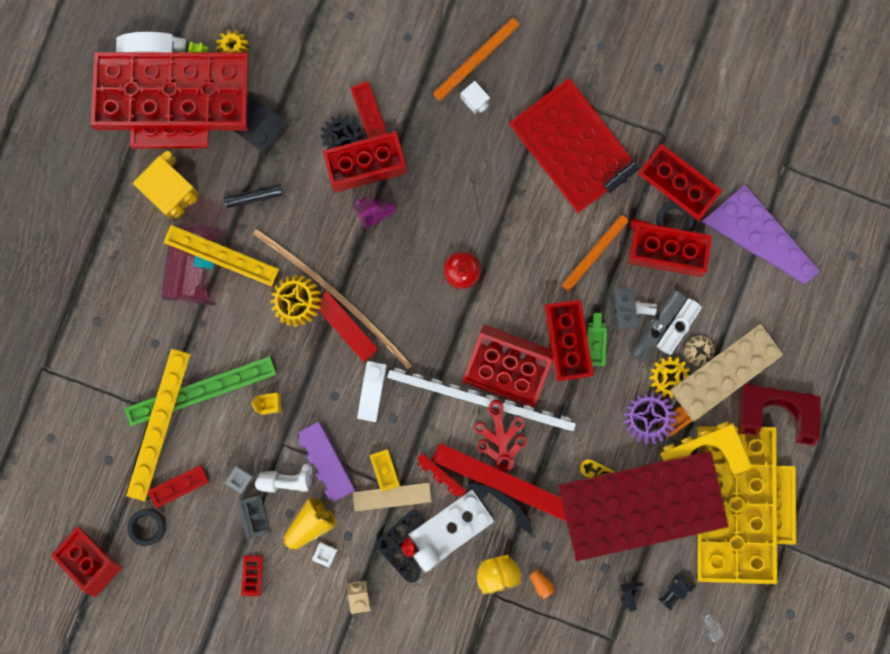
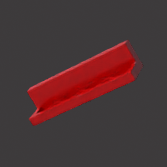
(346, 327)

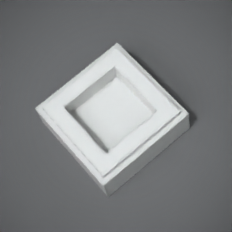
(324, 554)

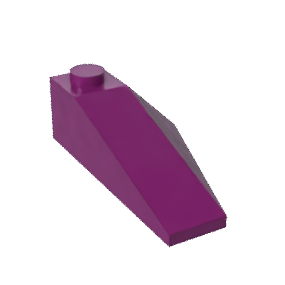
(372, 211)

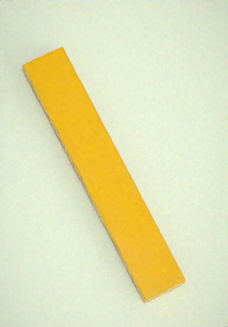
(221, 255)

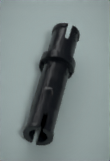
(253, 196)

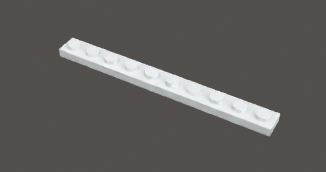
(473, 396)

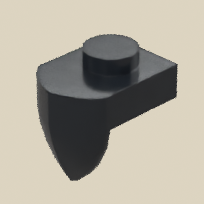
(627, 599)

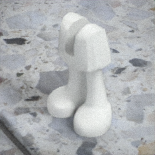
(271, 480)

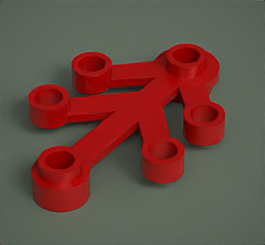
(501, 439)

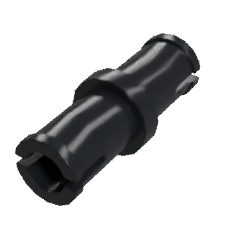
(621, 176)

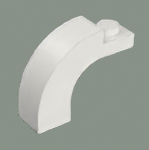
(149, 42)

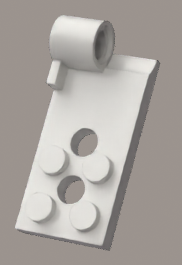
(435, 540)

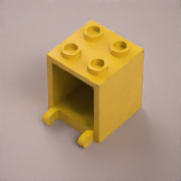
(166, 187)

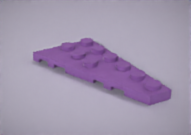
(755, 229)

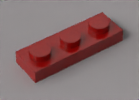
(368, 110)
(440, 476)
(178, 486)

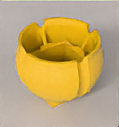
(498, 573)

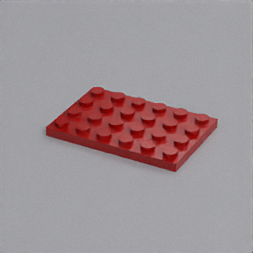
(571, 144)

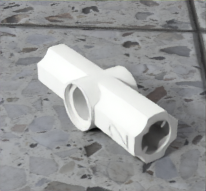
(672, 336)

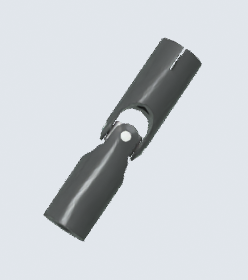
(664, 316)

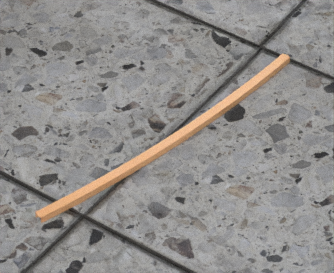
(336, 294)

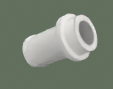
(646, 308)

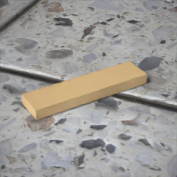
(396, 497)

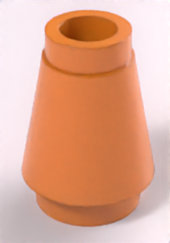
(542, 585)

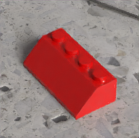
(365, 162)
(680, 182)
(670, 249)
(568, 340)

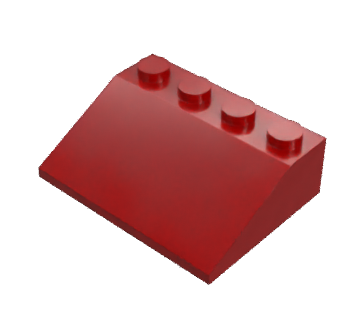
(508, 366)

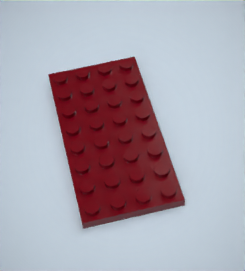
(643, 505)

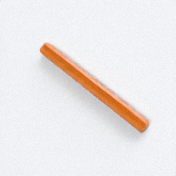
(476, 59)

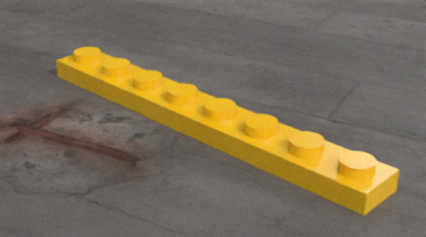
(158, 424)

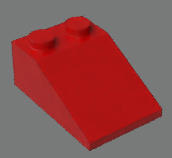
(86, 562)

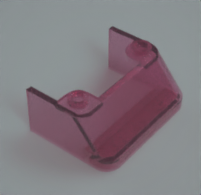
(180, 277)

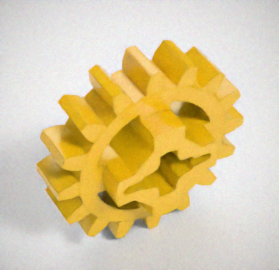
(660, 386)

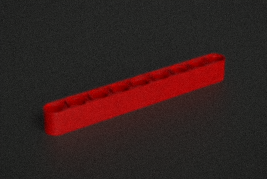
(499, 480)

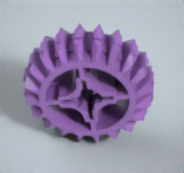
(641, 416)

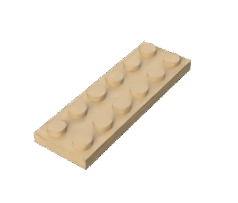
(726, 372)

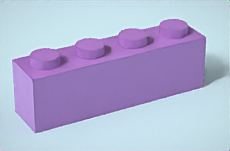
(326, 461)

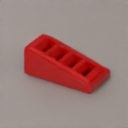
(249, 592)

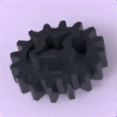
(332, 132)

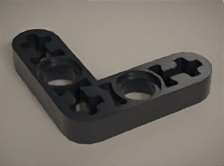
(395, 548)

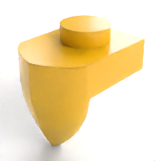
(267, 403)

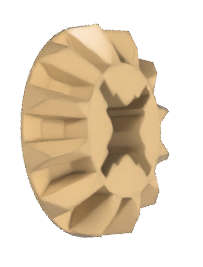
(690, 351)

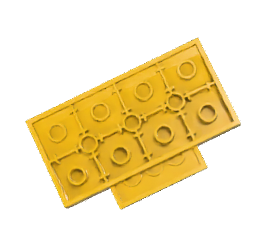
(758, 511)

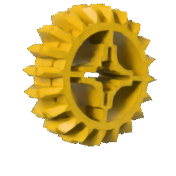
(298, 293)

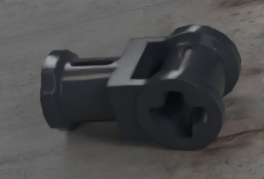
(677, 590)

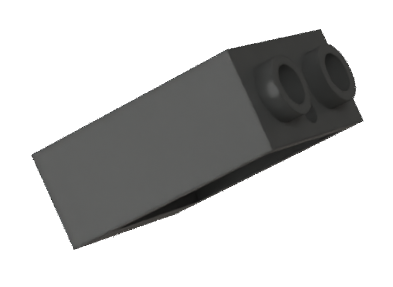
(624, 303)

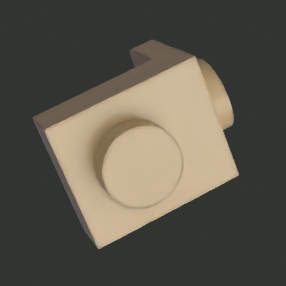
(358, 597)

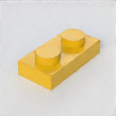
(384, 471)

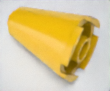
(309, 524)

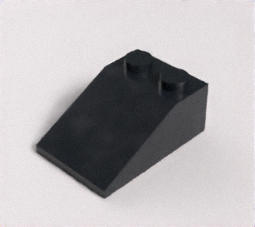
(263, 127)

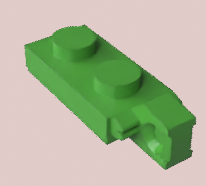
(597, 340)

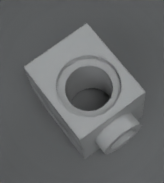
(239, 479)

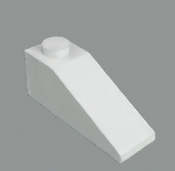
(371, 391)

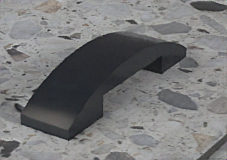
(521, 520)

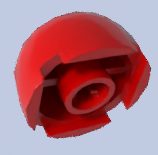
(462, 270)

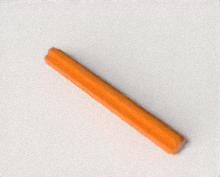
(596, 251)

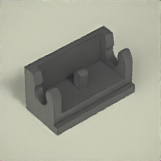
(253, 516)

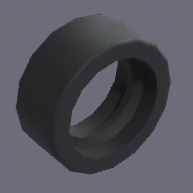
(671, 205)
(131, 527)

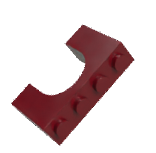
(803, 407)

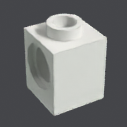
(475, 98)

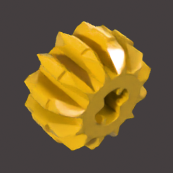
(235, 38)

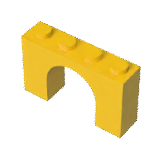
(724, 438)

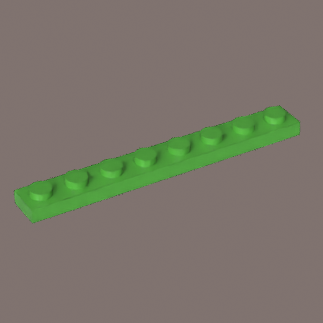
(207, 389)

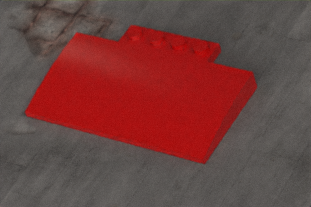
(170, 96)

